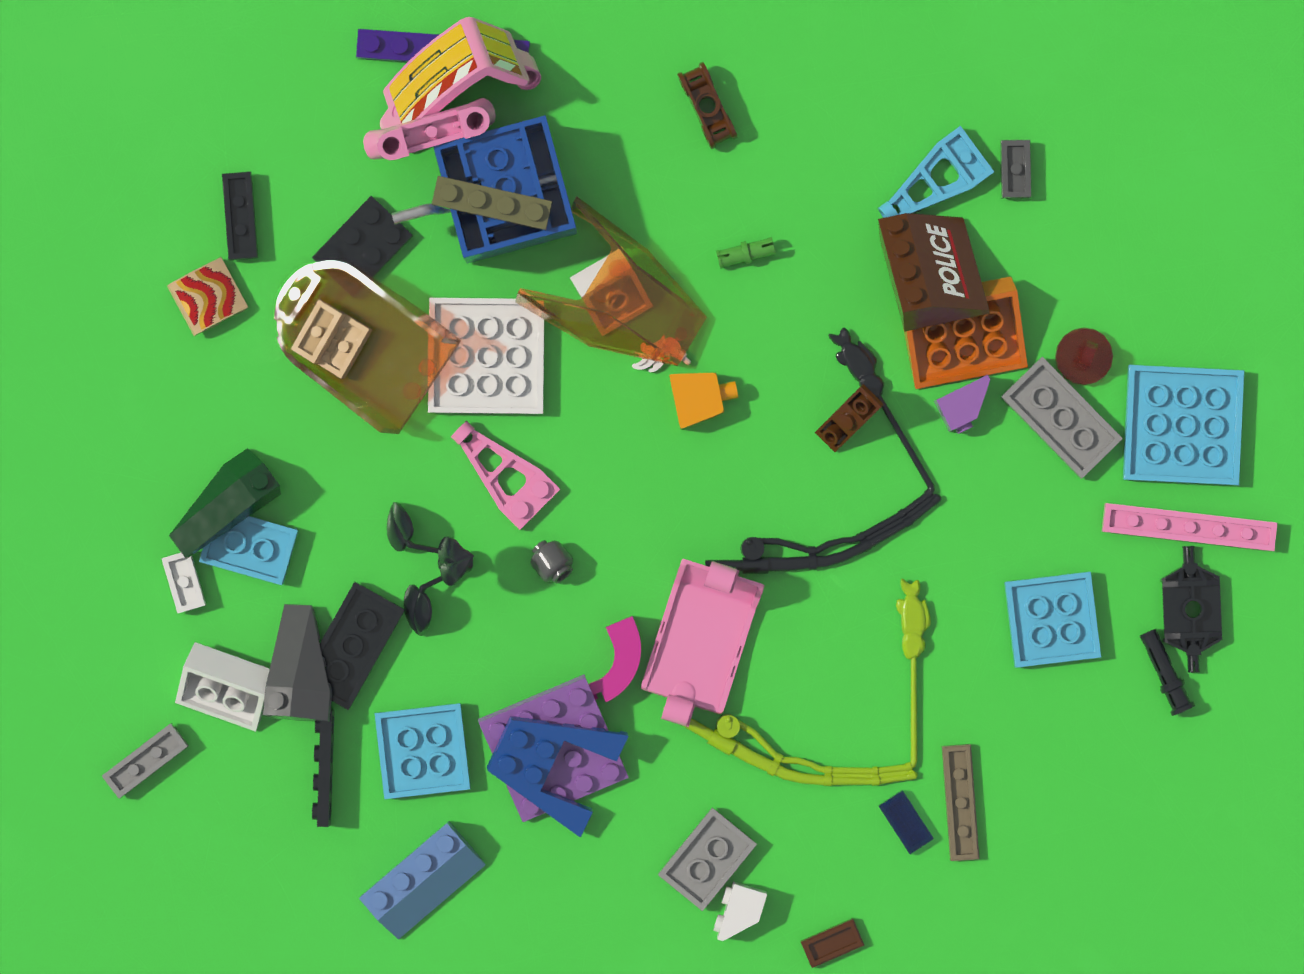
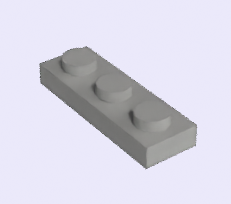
(145, 760)

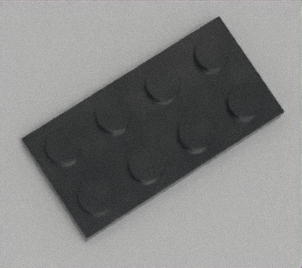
(357, 641)

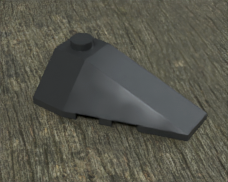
(297, 674)

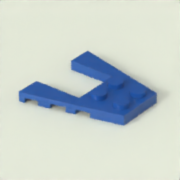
(528, 753)

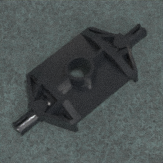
(1178, 589)

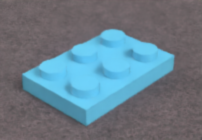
(253, 549)

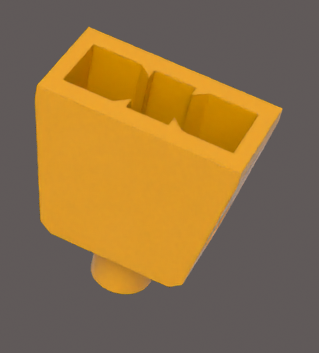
(699, 396)

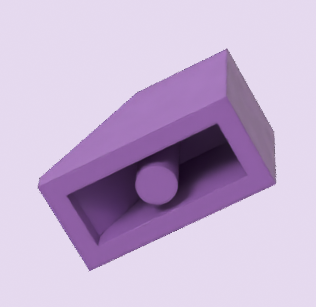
(963, 405)

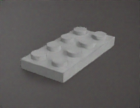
(1061, 417)

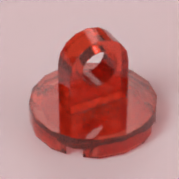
(1083, 356)

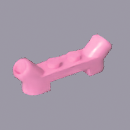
(430, 131)

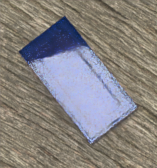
(905, 822)

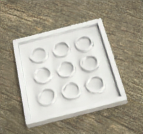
(497, 361)

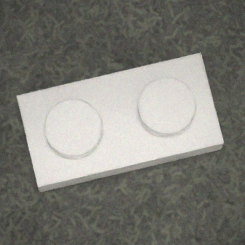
(183, 582)

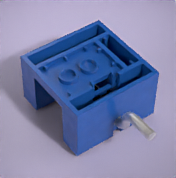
(510, 159)

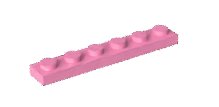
(1189, 527)

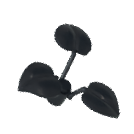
(452, 562)

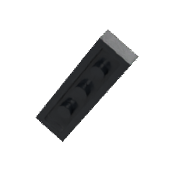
(323, 781)

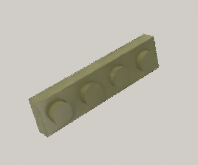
(491, 203)

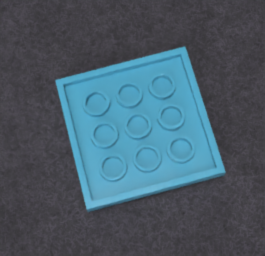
(1183, 425)

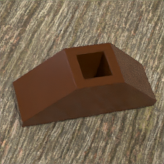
(849, 417)

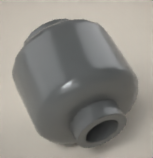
(551, 561)

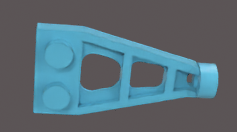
(963, 157)

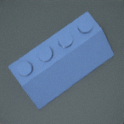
(422, 880)

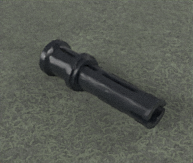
(1171, 684)

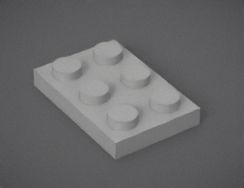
(707, 859)

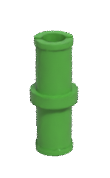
(746, 252)

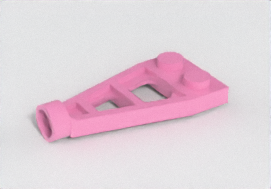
(529, 499)

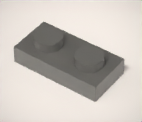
(1015, 169)

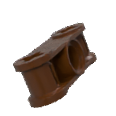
(702, 89)

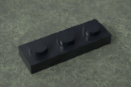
(240, 215)

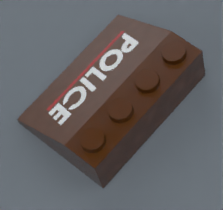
(931, 269)

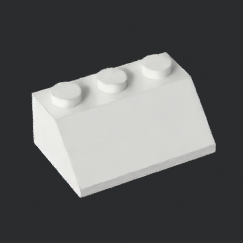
(223, 686)

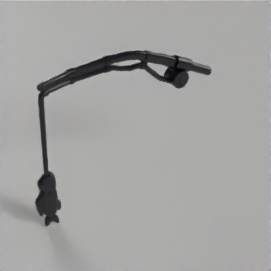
(862, 366)

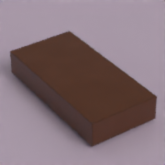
(832, 943)

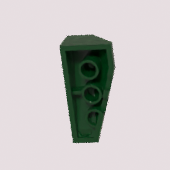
(229, 498)

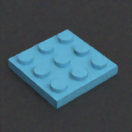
(1052, 619)
(422, 751)

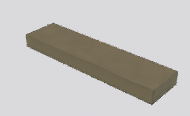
(960, 802)

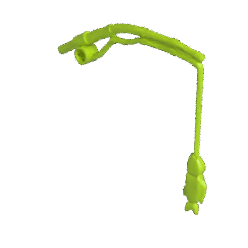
(914, 622)

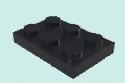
(365, 239)

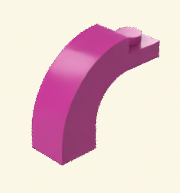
(627, 657)

